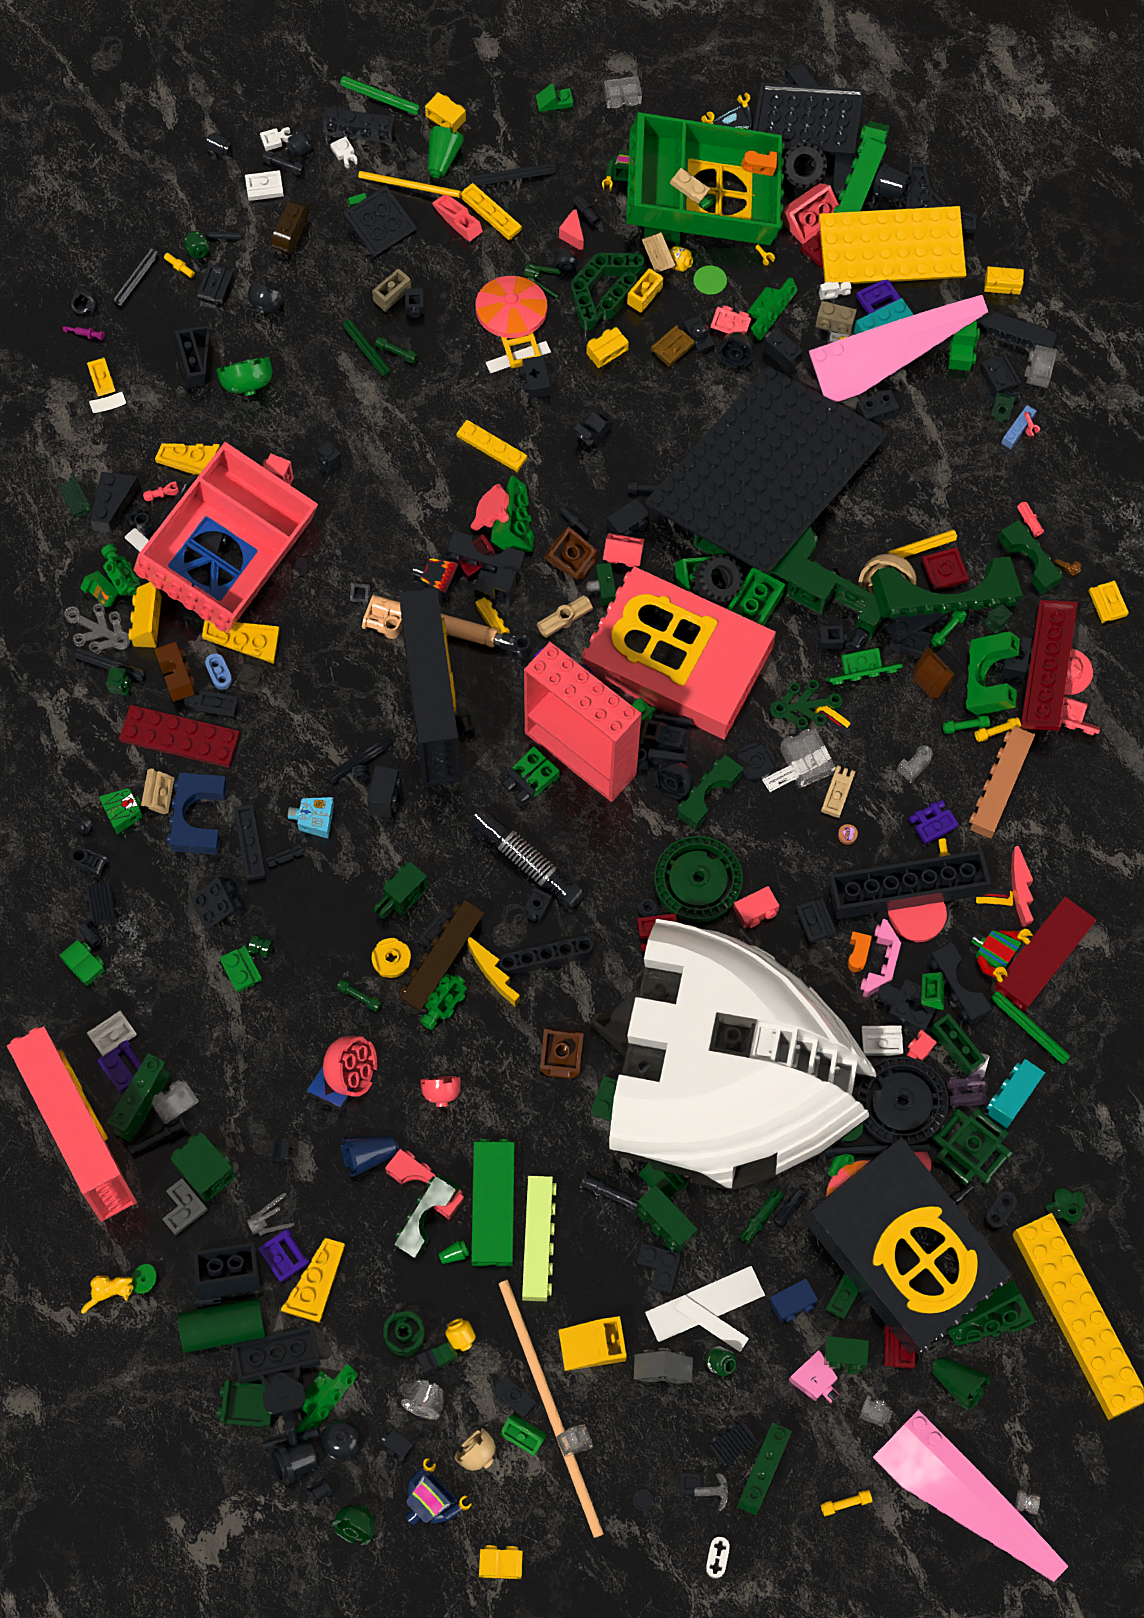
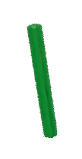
(380, 95)
(1027, 1024)

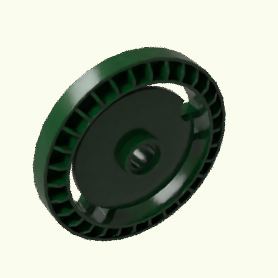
(693, 892)

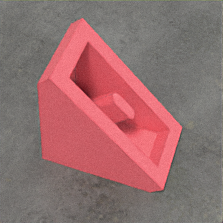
(571, 231)

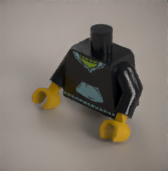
(737, 117)

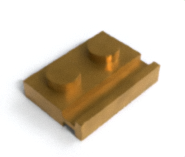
(673, 346)

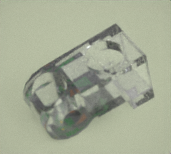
(913, 767)

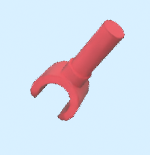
(1030, 425)

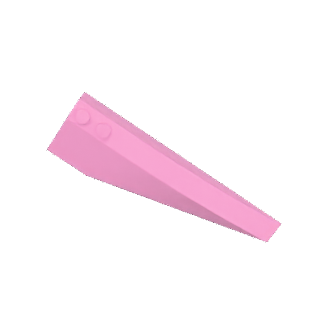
(865, 359)
(943, 1477)

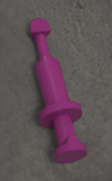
(90, 333)

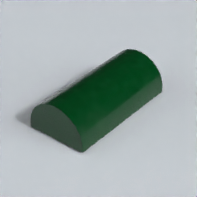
(221, 1325)

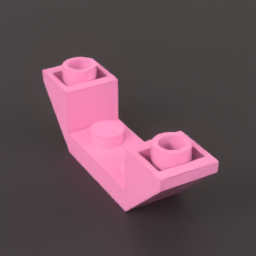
(886, 937)

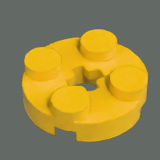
(396, 948)

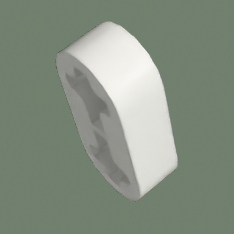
(722, 1558)

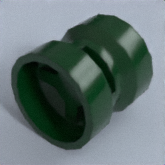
(260, 946)

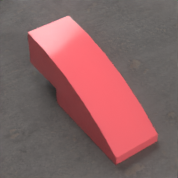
(458, 217)

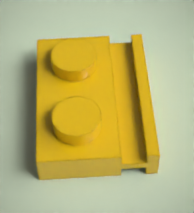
(1108, 601)

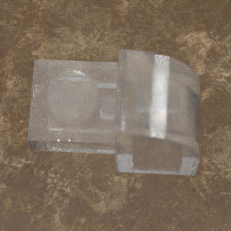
(574, 1440)

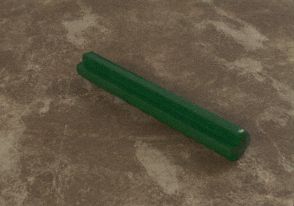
(366, 347)

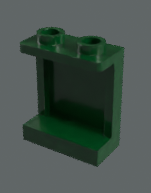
(243, 1405)

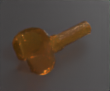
(1073, 568)

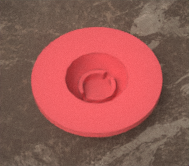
(1079, 673)

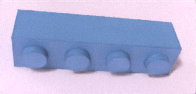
(1018, 427)

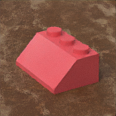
(802, 214)

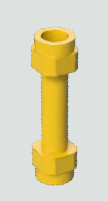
(983, 734)
(829, 1508)

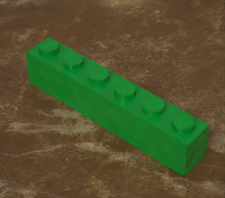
(862, 176)

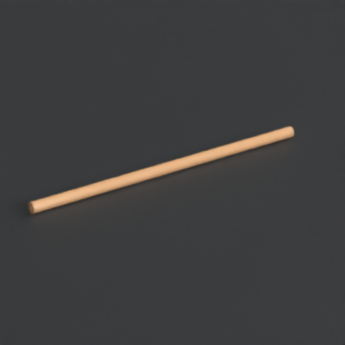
(550, 1406)

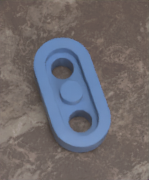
(219, 672)

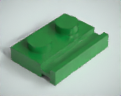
(240, 969)

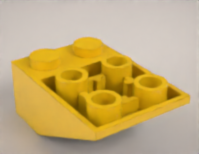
(593, 1344)

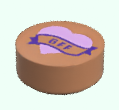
(847, 834)

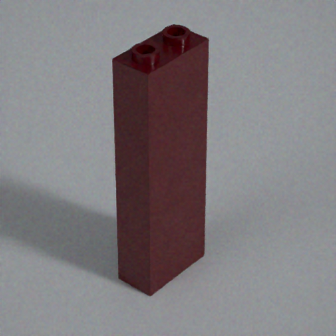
(1045, 953)

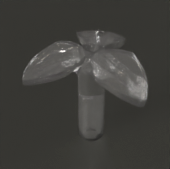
(722, 1491)

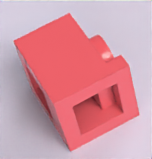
(922, 1047)

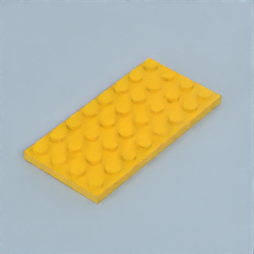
(892, 245)

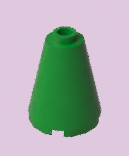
(442, 150)

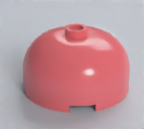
(342, 1065)

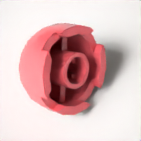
(441, 1089)

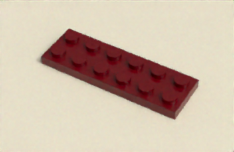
(179, 736)

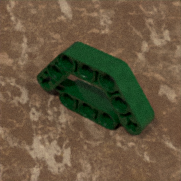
(631, 267)

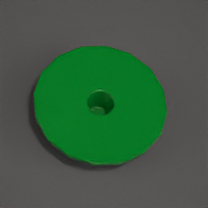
(144, 1278)

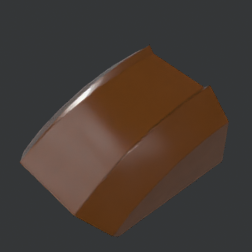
(572, 554)
(932, 674)
(561, 1052)

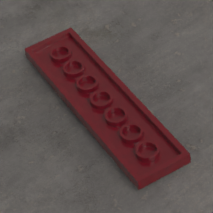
(1049, 665)

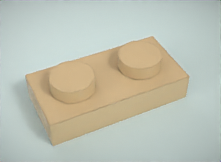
(689, 186)

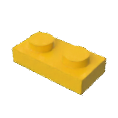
(101, 377)

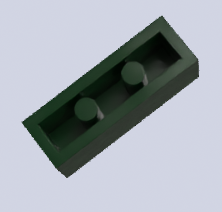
(958, 1045)

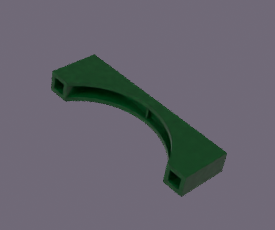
(902, 598)

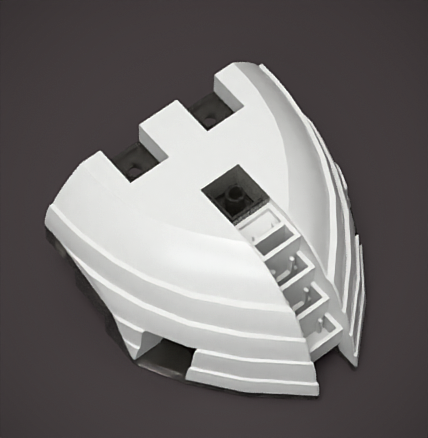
(736, 1062)

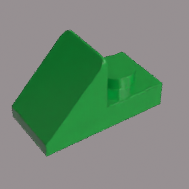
(551, 99)

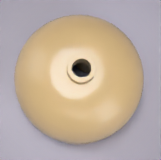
(886, 561)

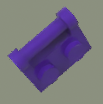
(875, 294)
(116, 1068)
(278, 1259)

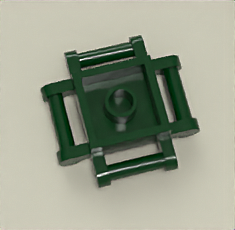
(972, 1146)

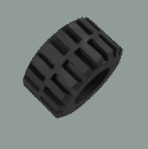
(820, 164)
(729, 573)

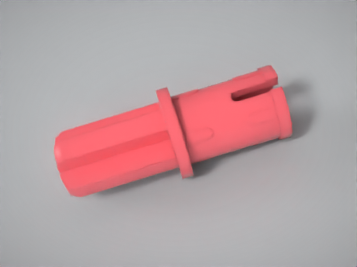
(1030, 519)

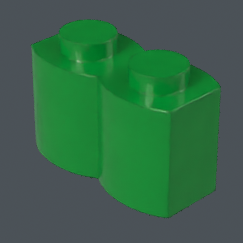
(82, 962)

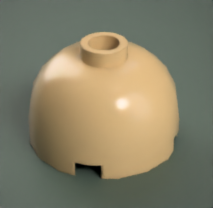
(477, 1451)

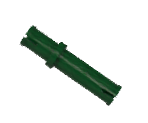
(756, 1223)

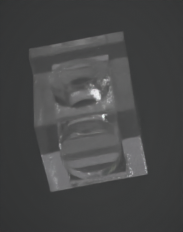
(875, 1412)

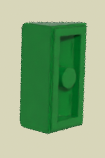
(933, 990)
(523, 1434)

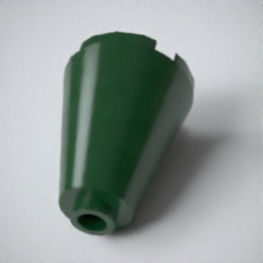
(961, 1381)

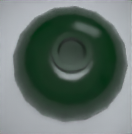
(354, 1523)

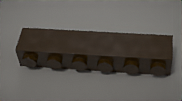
(441, 955)

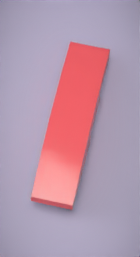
(1020, 882)

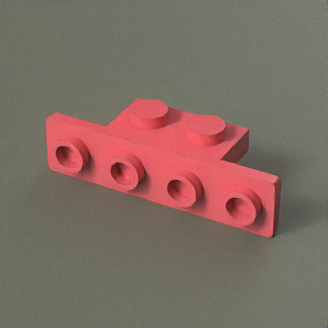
(1073, 715)

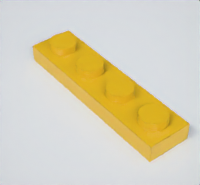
(490, 211)
(492, 445)

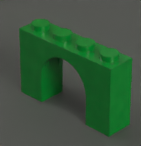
(983, 655)

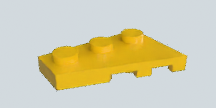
(186, 458)

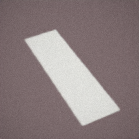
(716, 1298)

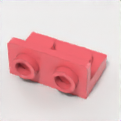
(729, 321)

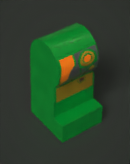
(100, 588)

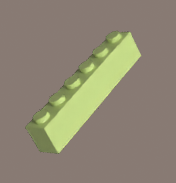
(538, 1238)

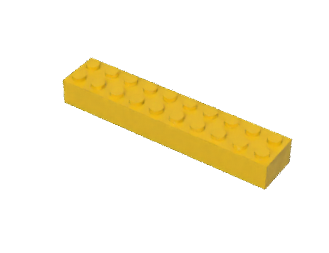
(1080, 1316)

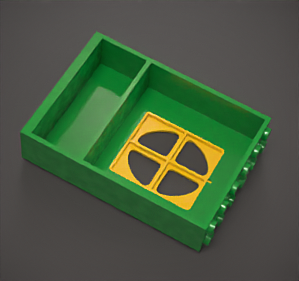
(666, 144)

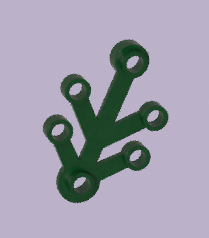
(804, 706)

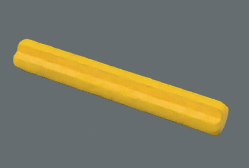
(925, 544)

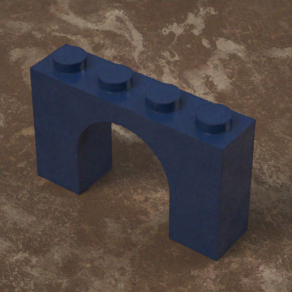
(190, 789)

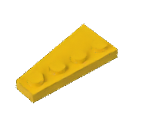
(247, 638)
(314, 1287)

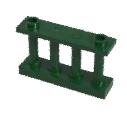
(137, 1098)
(764, 1469)

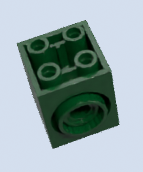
(203, 1166)

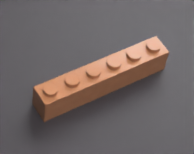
(1002, 782)

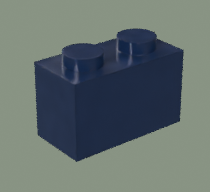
(793, 1301)

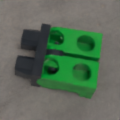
(530, 776)

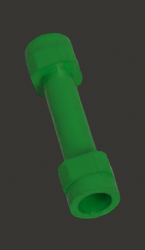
(939, 638)
(950, 727)

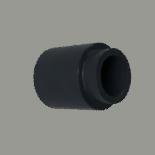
(218, 144)

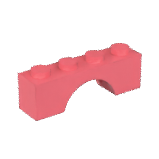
(405, 1168)

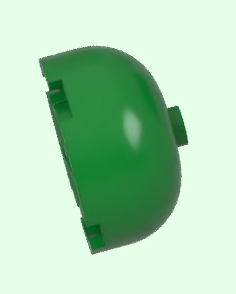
(246, 375)

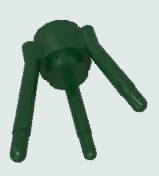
(534, 271)

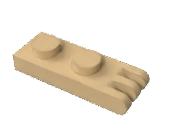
(837, 792)

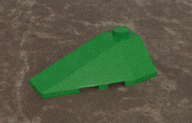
(516, 531)

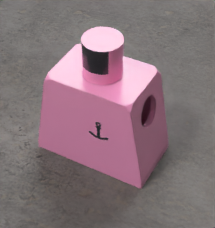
(816, 1378)

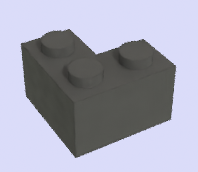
(663, 1366)

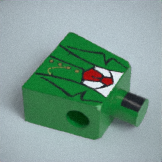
(122, 808)

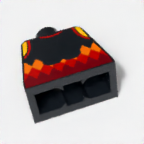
(437, 574)

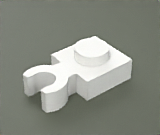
(273, 139)
(344, 150)
(832, 290)

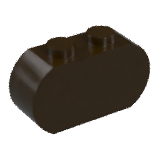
(290, 227)

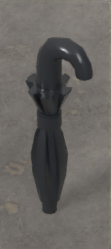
(183, 489)

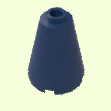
(367, 1152)

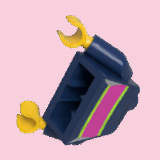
(430, 1498)

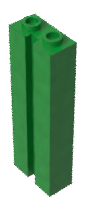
(493, 1203)

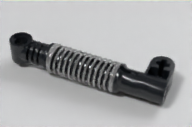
(485, 823)

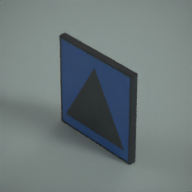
(321, 1090)

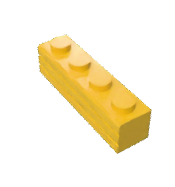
(490, 615)

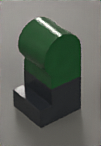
(437, 1358)

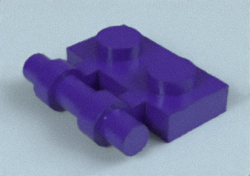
(936, 826)

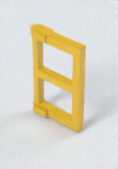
(517, 363)

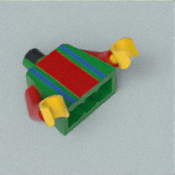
(998, 950)

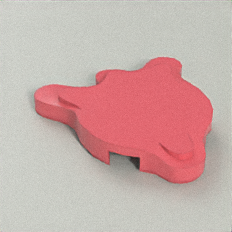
(491, 507)

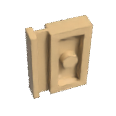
(658, 252)
(157, 791)

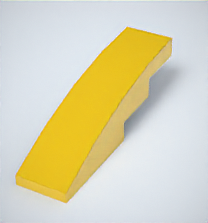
(489, 966)

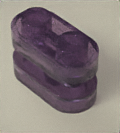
(974, 1083)

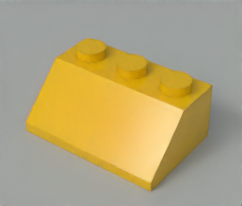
(145, 616)

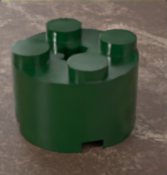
(400, 1322)

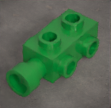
(120, 571)
(443, 1000)

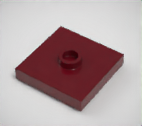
(945, 569)

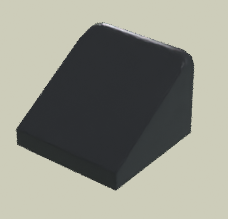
(360, 592)

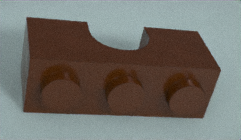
(178, 682)

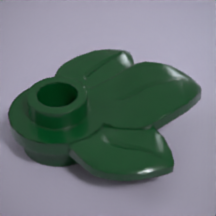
(1066, 1202)

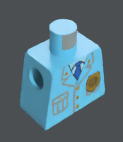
(314, 815)

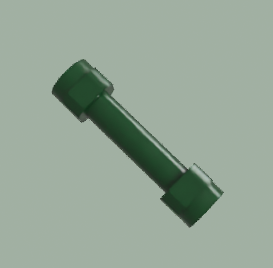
(410, 356)
(345, 987)

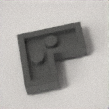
(188, 1207)

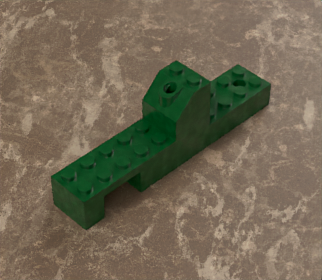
(811, 583)

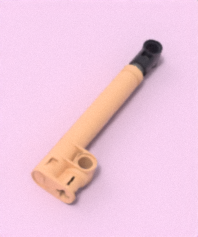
(386, 612)

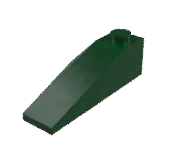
(998, 1314)

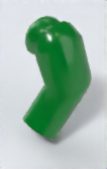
(839, 1162)

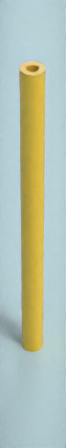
(409, 184)

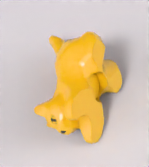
(104, 1288)

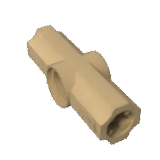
(573, 610)

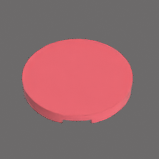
(918, 922)

